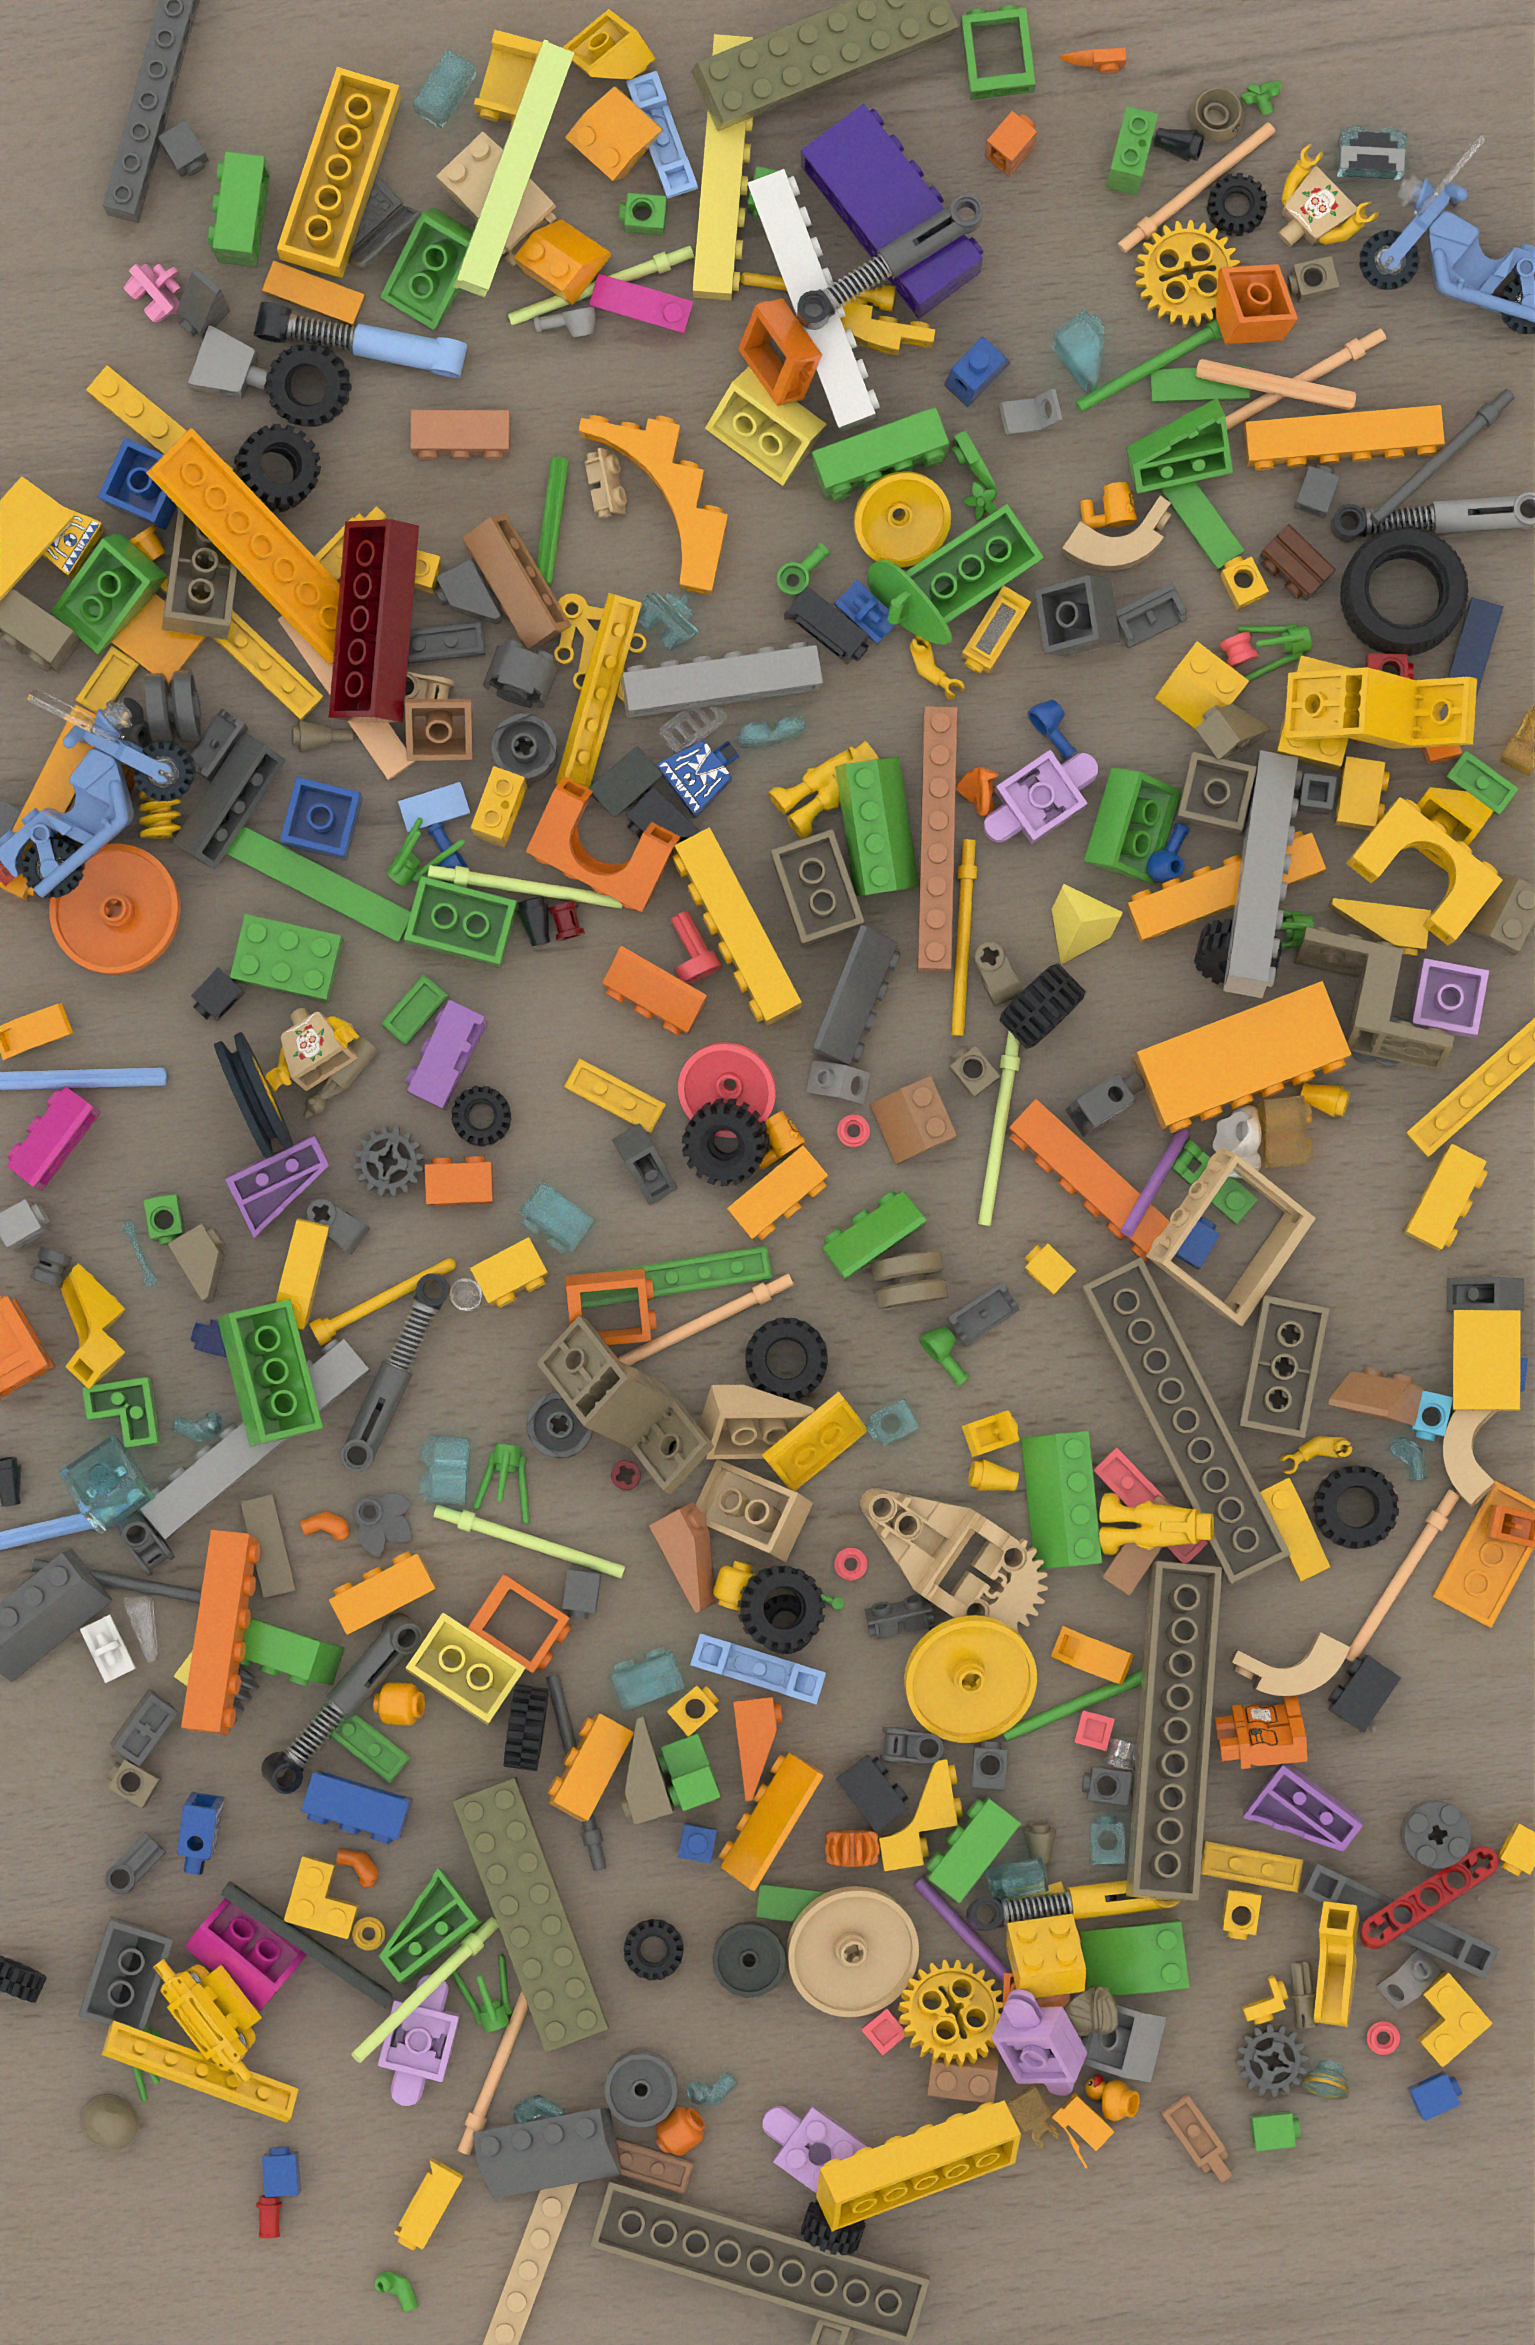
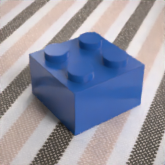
(132, 490)
(321, 818)

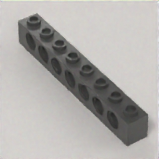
(149, 108)

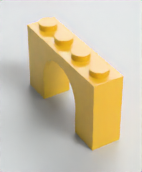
(1469, 879)

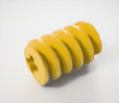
(158, 818)

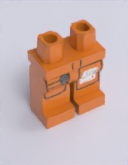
(1263, 1734)

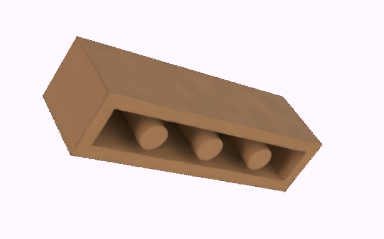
(516, 581)

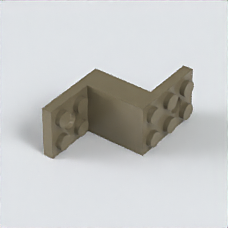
(1377, 974)
(625, 1404)

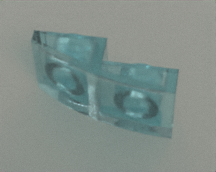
(761, 736)

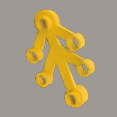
(581, 622)

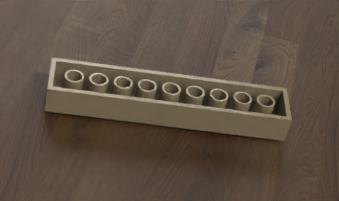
(1184, 1419)
(1174, 1732)
(759, 2261)

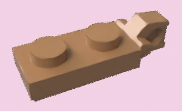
(1197, 2136)

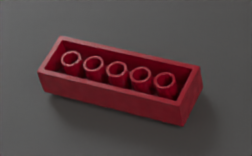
(373, 621)

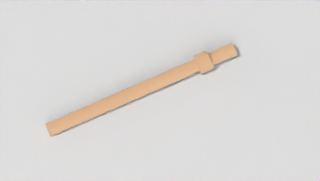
(1149, 225)
(1353, 350)
(760, 1294)
(1435, 1522)
(476, 2120)

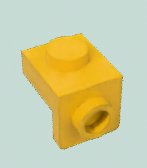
(991, 1433)
(1262, 2010)

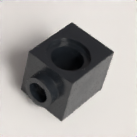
(216, 995)

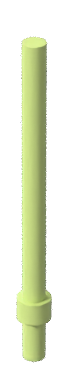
(661, 262)
(462, 876)
(1009, 1064)
(466, 1521)
(469, 1946)

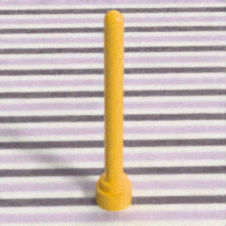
(880, 297)
(327, 1328)

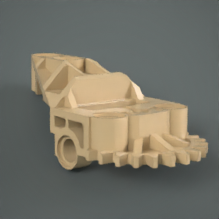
(934, 1542)

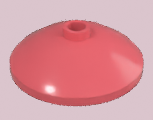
(706, 1074)

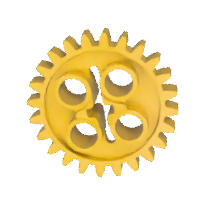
(1180, 245)
(925, 2022)

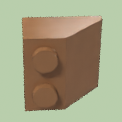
(439, 729)
(913, 1120)
(1379, 1397)
(967, 2083)

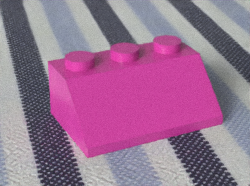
(52, 1138)
(247, 1950)

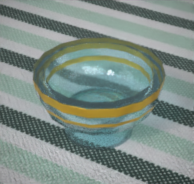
(1327, 2081)

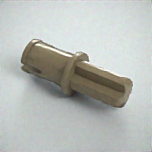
(1303, 1994)

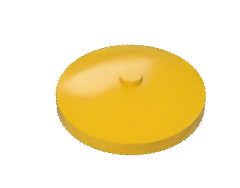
(970, 1679)

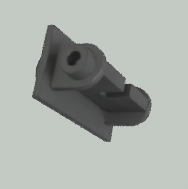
(913, 1611)

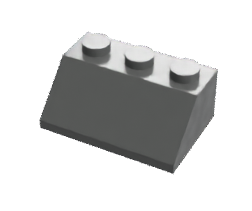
(124, 1976)

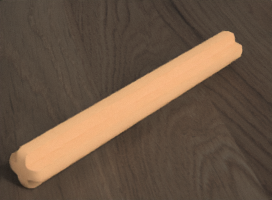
(1276, 384)

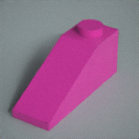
(641, 303)

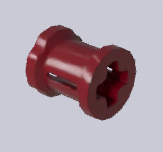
(566, 921)
(622, 1484)

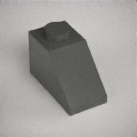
(466, 593)
(644, 1163)
(1485, 1293)

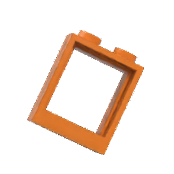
(787, 381)
(608, 1281)
(491, 1605)

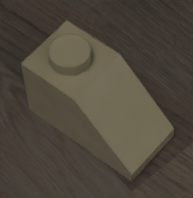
(1230, 730)

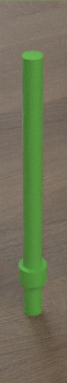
(1211, 331)
(1073, 1706)

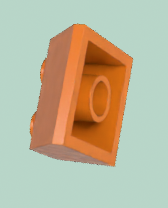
(1253, 304)

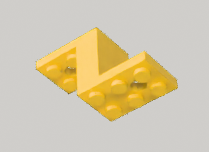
(1380, 708)

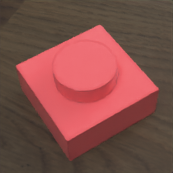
(1094, 1730)
(884, 2031)

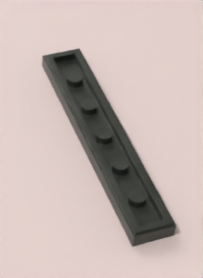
(307, 1944)

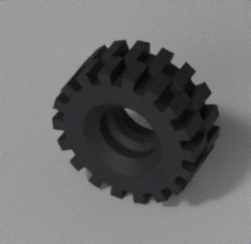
(1213, 950)
(712, 1161)
(526, 1727)

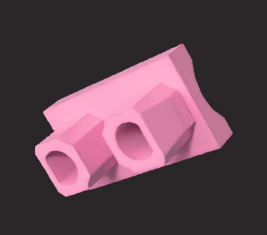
(159, 285)

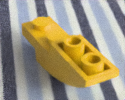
(885, 333)

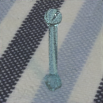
(149, 1279)

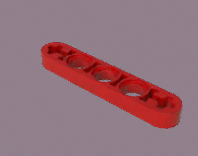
(1420, 1911)

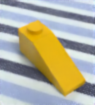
(1387, 923)
(303, 1268)
(1295, 1528)

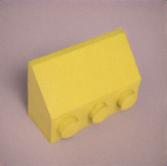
(760, 431)
(465, 1668)

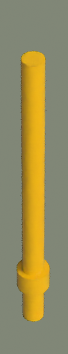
(966, 873)

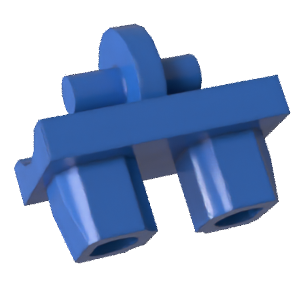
(865, 611)

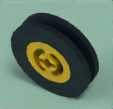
(253, 1095)

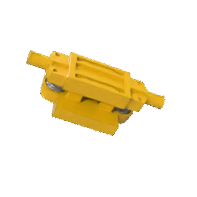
(212, 2014)

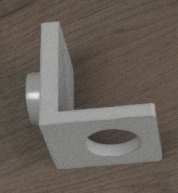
(1030, 414)
(836, 1080)
(1412, 1977)

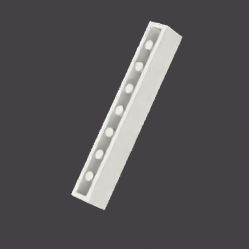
(801, 272)

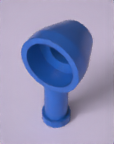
(1046, 719)
(443, 842)
(1165, 864)

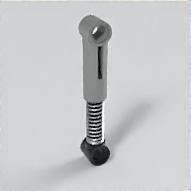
(1441, 516)

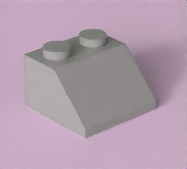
(1130, 2048)

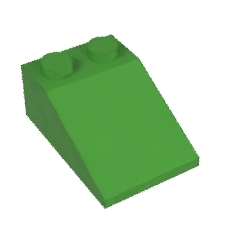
(428, 268)
(108, 591)
(1136, 1957)

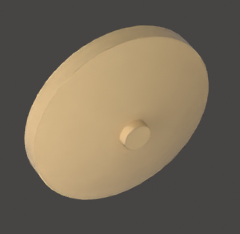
(852, 1951)

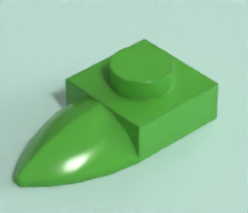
(965, 452)

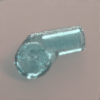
(1411, 1454)
(711, 2094)
(534, 2107)

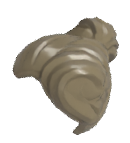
(1093, 2011)

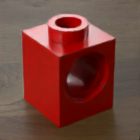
(1399, 661)

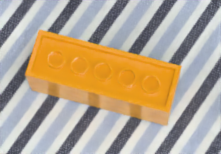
(1242, 1057)

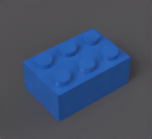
(356, 1806)

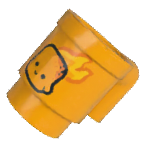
(1118, 508)
(782, 1137)

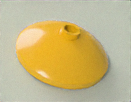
(915, 532)

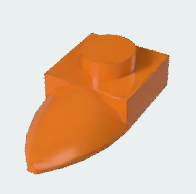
(1105, 60)

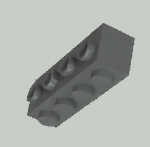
(228, 801)

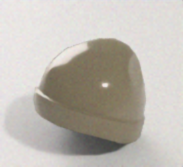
(110, 2122)

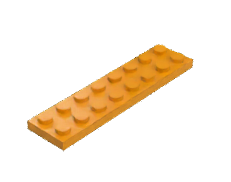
(251, 539)

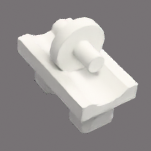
(108, 1648)

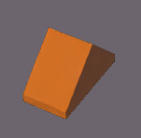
(1511, 1526)

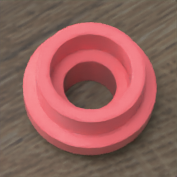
(856, 1120)
(861, 1564)
(1392, 2043)

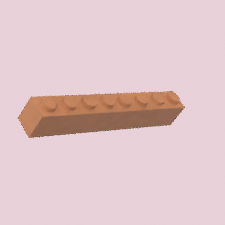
(937, 839)

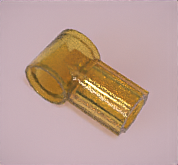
(1521, 747)

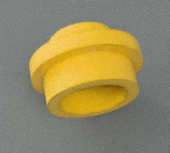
(363, 1943)

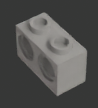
(23, 1224)

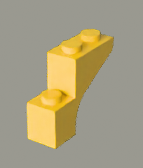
(92, 1314)
(934, 1811)
(1336, 1963)

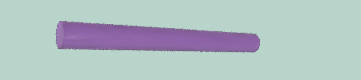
(1155, 1182)
(961, 1927)

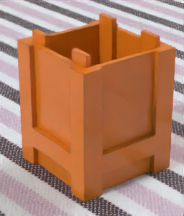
(20, 1348)

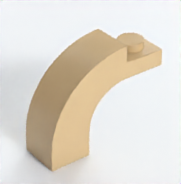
(1118, 553)
(1463, 1471)
(1311, 1672)

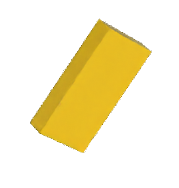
(107, 680)

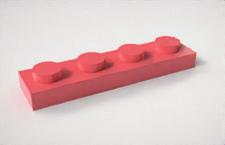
(1134, 1489)

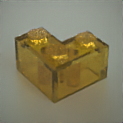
(1284, 1132)

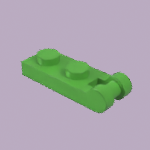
(1231, 1198)

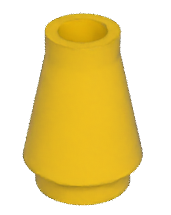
(1326, 1098)
(991, 1477)

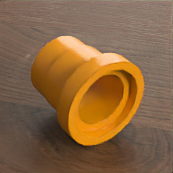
(149, 543)

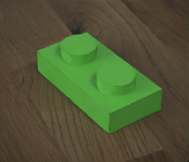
(1482, 782)

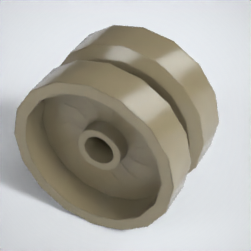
(909, 1274)

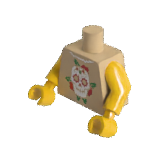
(1318, 207)
(312, 1050)

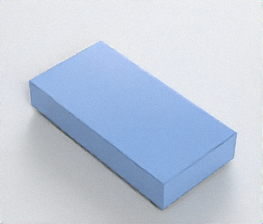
(435, 806)

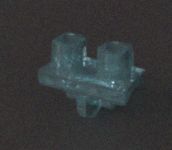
(657, 609)
(1017, 1878)

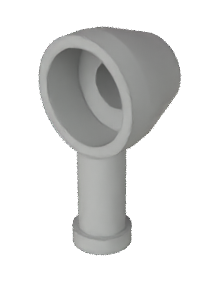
(579, 321)

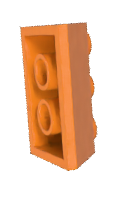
(654, 992)

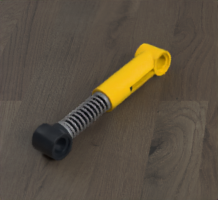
(1081, 1901)

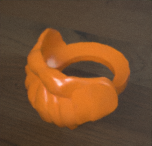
(978, 789)

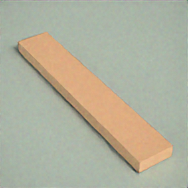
(376, 737)

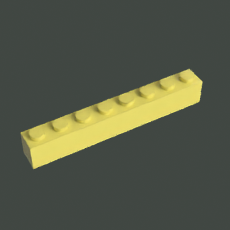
(720, 201)

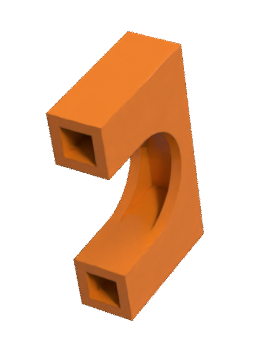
(559, 844)

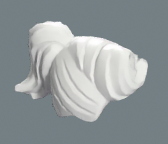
(1240, 1135)

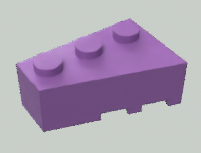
(446, 1054)
(274, 1182)
(1303, 1808)

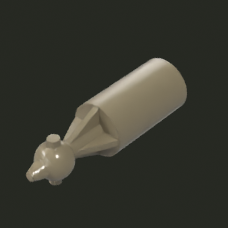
(343, 1078)

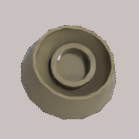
(1217, 114)

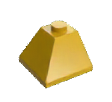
(610, 49)
(1457, 812)

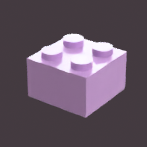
(1449, 998)

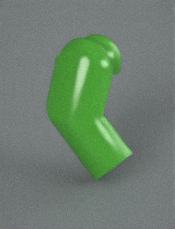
(399, 2286)

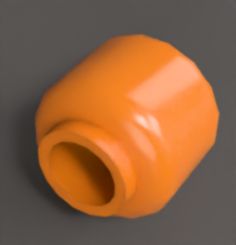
(680, 2131)

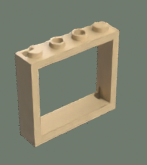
(1267, 1261)

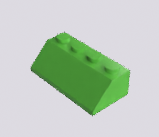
(976, 563)
(877, 826)
(270, 1373)
(1061, 1499)

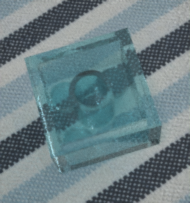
(107, 1484)

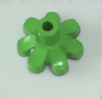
(1262, 95)

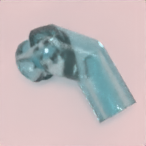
(201, 1429)

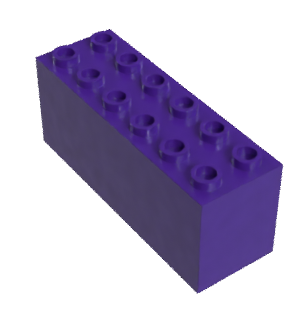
(883, 198)

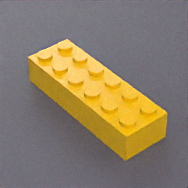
(339, 172)
(738, 927)
(917, 2164)

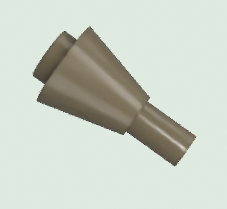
(312, 735)
(1040, 1841)

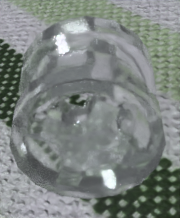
(464, 1290)
(1121, 1754)

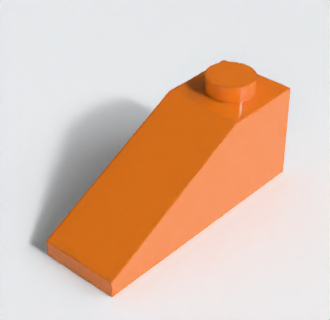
(755, 1733)

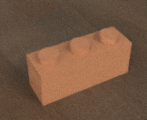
(460, 433)

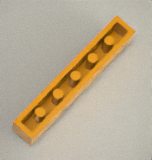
(1343, 436)
(51, 791)
(1211, 891)

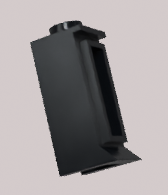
(828, 626)

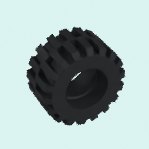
(280, 385)
(290, 446)
(1042, 1005)
(792, 1330)
(1384, 1500)
(809, 1613)

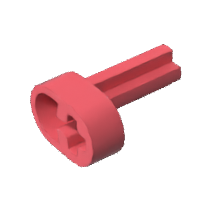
(702, 961)

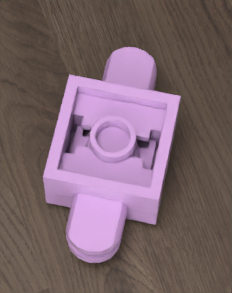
(1040, 797)
(1039, 2043)
(420, 2046)
(808, 2142)

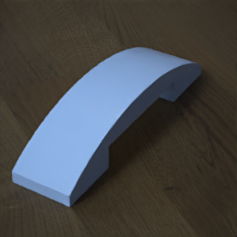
(667, 150)
(758, 1668)

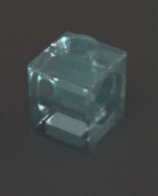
(907, 1423)
(1114, 1855)

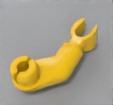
(927, 668)
(1318, 1446)

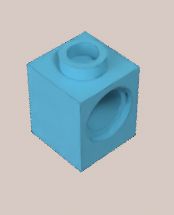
(1442, 1405)

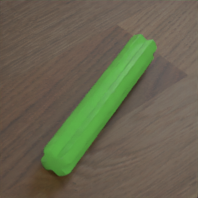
(552, 517)

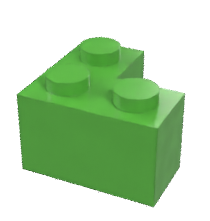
(133, 1403)
(690, 1772)

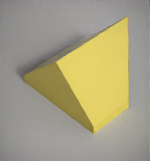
(1081, 922)

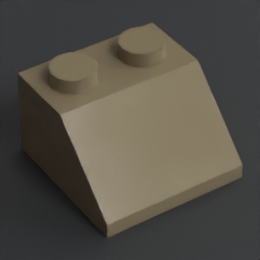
(1506, 915)
(201, 1259)

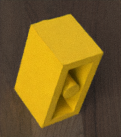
(1360, 793)

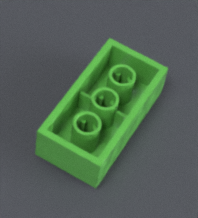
(879, 452)

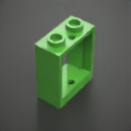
(1004, 84)
(1132, 150)

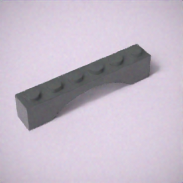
(1428, 1935)

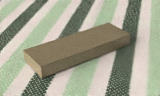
(274, 1564)

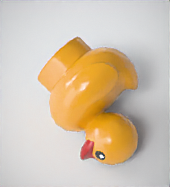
(1116, 2097)

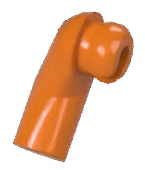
(329, 1523)
(362, 1864)

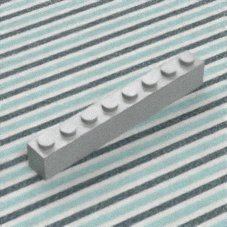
(1261, 875)
(233, 1458)

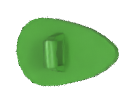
(907, 602)

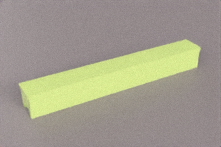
(514, 169)

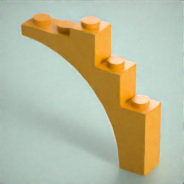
(681, 485)

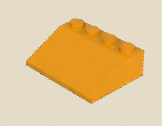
(771, 1820)

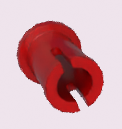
(269, 2216)

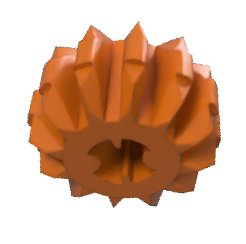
(852, 1847)

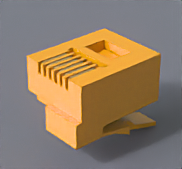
(1084, 2121)

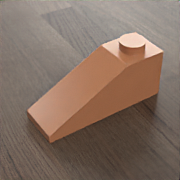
(688, 1551)

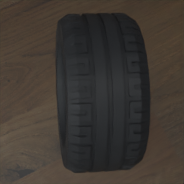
(1411, 545)

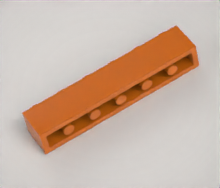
(1085, 1174)
(220, 1633)

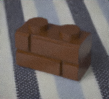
(1296, 563)

